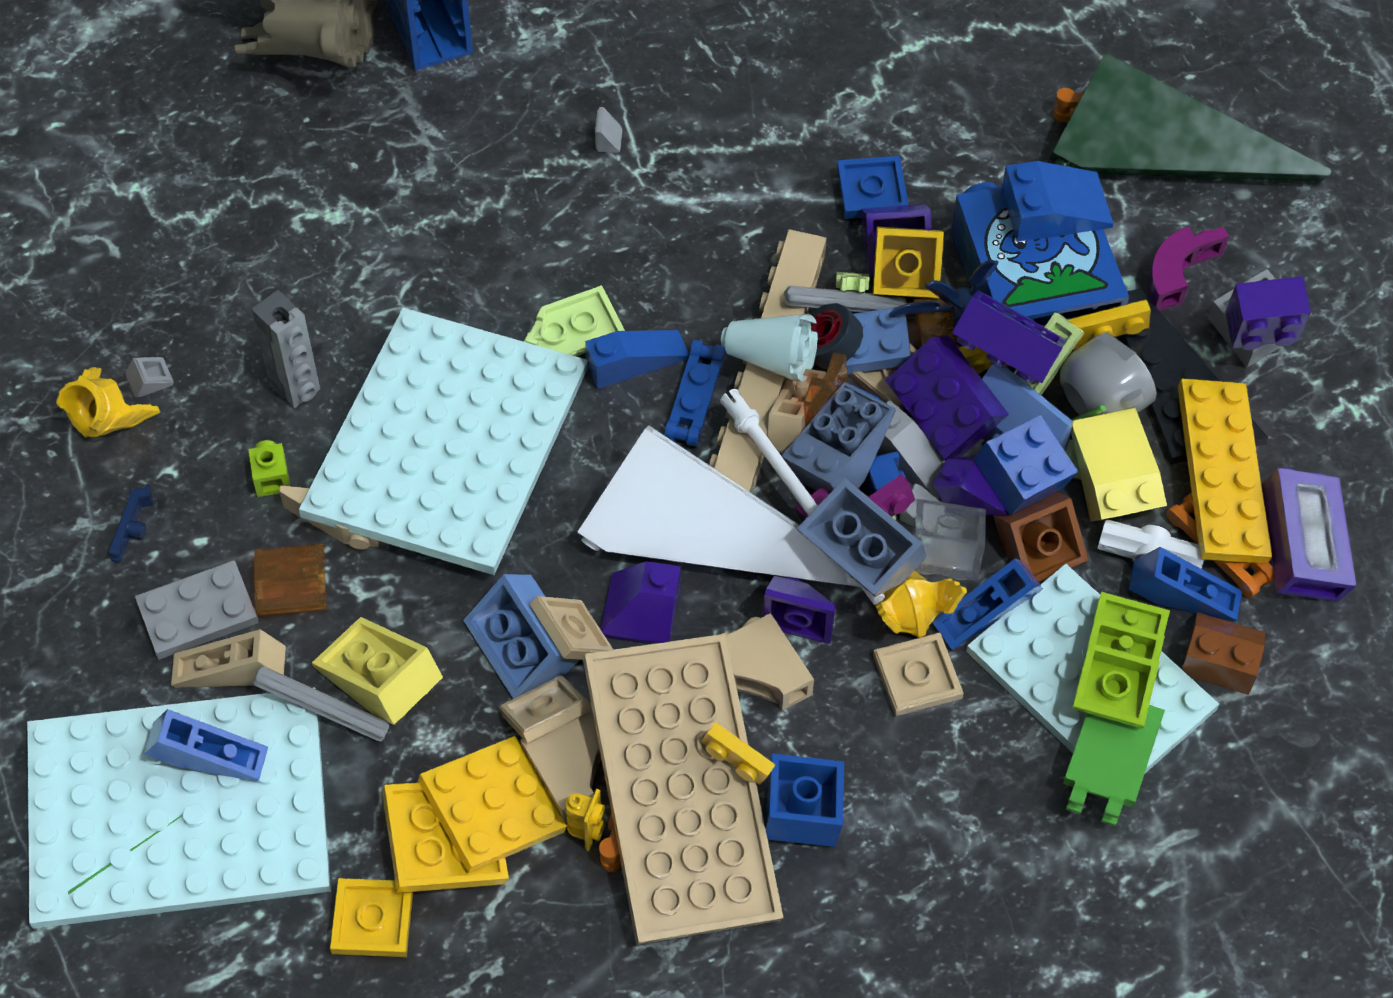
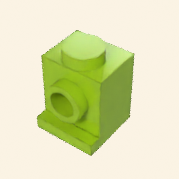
(268, 468)

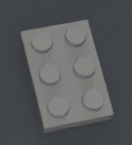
(196, 609)

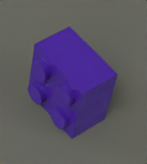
(1267, 312)

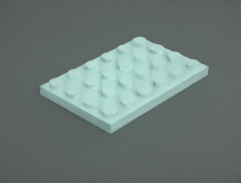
(1040, 656)

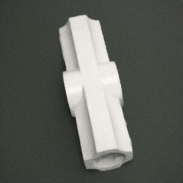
(1136, 542)

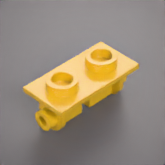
(585, 817)

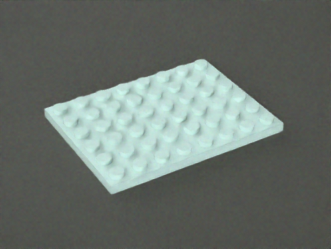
(445, 440)
(236, 838)

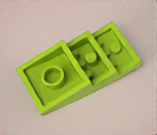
(1121, 660)

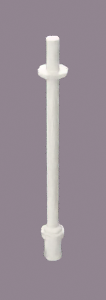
(748, 422)

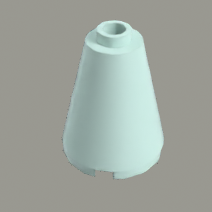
(774, 343)

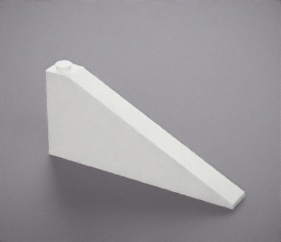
(688, 512)

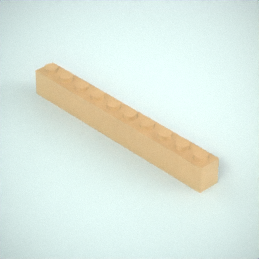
(798, 265)

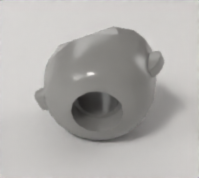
(1106, 375)

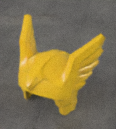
(98, 406)
(917, 602)

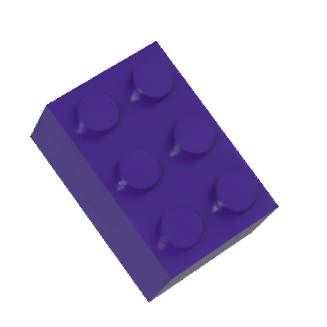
(1008, 337)
(946, 397)

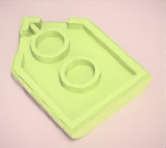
(574, 320)

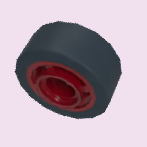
(837, 333)

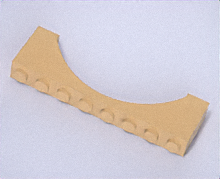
(761, 665)

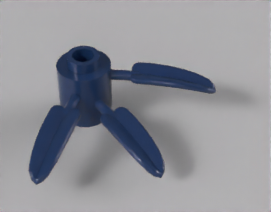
(957, 298)

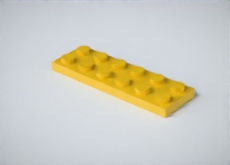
(1224, 471)

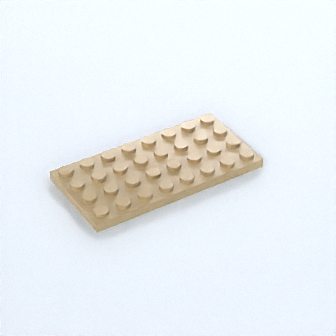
(681, 819)

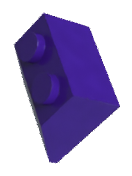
(902, 216)

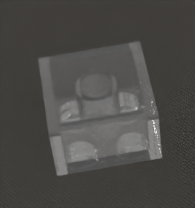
(951, 538)

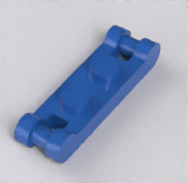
(695, 393)

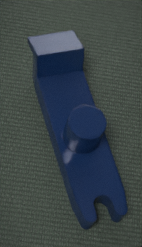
(128, 526)

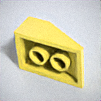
(1116, 465)
(379, 669)

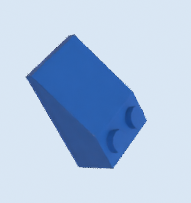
(1053, 200)

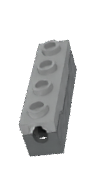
(286, 348)

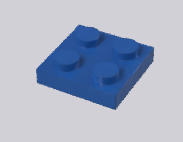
(870, 184)

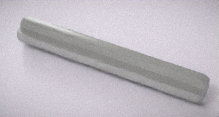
(851, 300)
(321, 703)

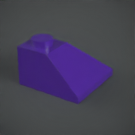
(965, 485)
(642, 603)
(799, 609)

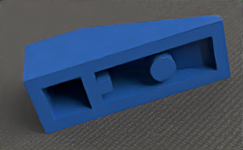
(632, 354)
(1183, 586)
(988, 603)
(204, 748)

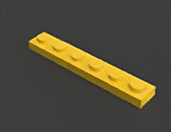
(1114, 321)

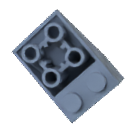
(840, 440)

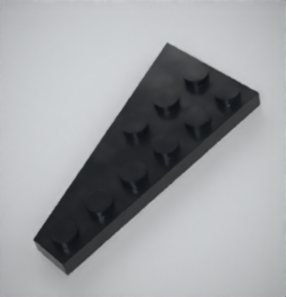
(1169, 361)

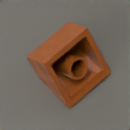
(1043, 536)
(1224, 653)

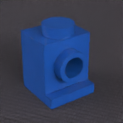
(883, 471)

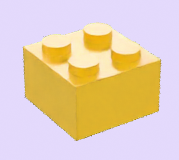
(907, 261)

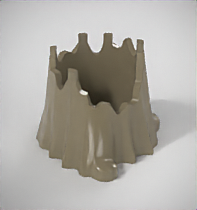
(314, 28)

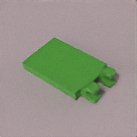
(1111, 762)

